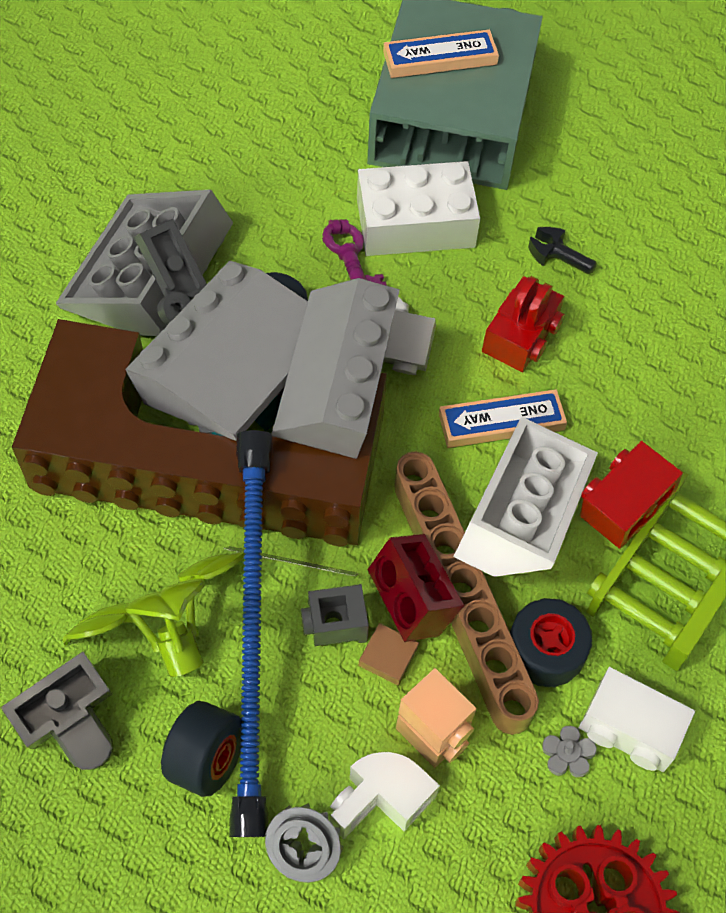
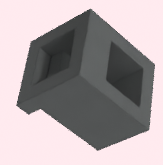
(341, 603)

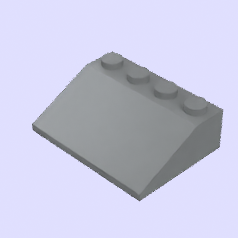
(115, 278)
(223, 352)

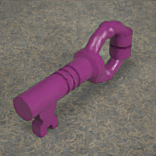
(348, 251)

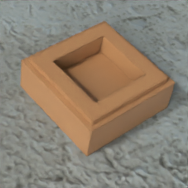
(388, 654)

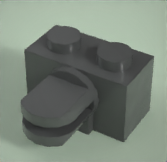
(63, 708)

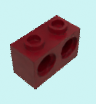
(415, 587)

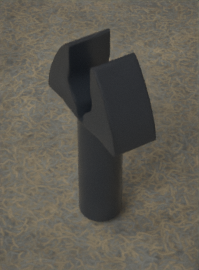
(556, 249)

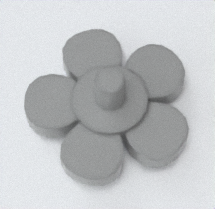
(569, 752)

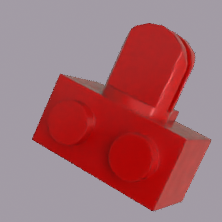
(523, 323)
(629, 493)

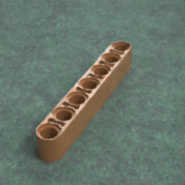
(478, 603)

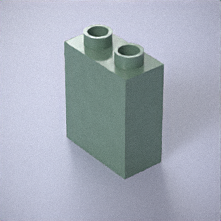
(462, 111)

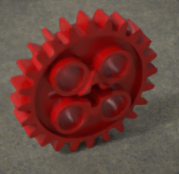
(641, 889)

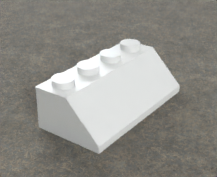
(527, 503)

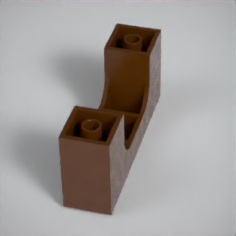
(88, 444)

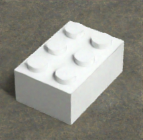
(417, 208)

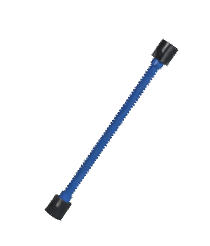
(249, 808)

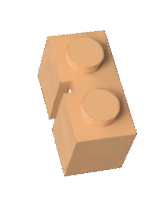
(436, 719)

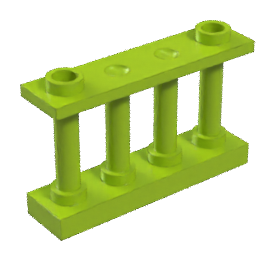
(698, 603)

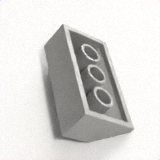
(337, 366)

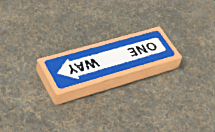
(440, 53)
(498, 417)

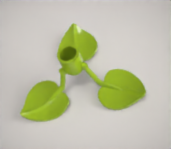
(176, 641)

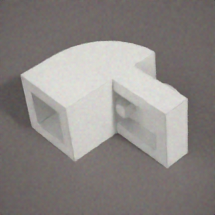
(390, 783)

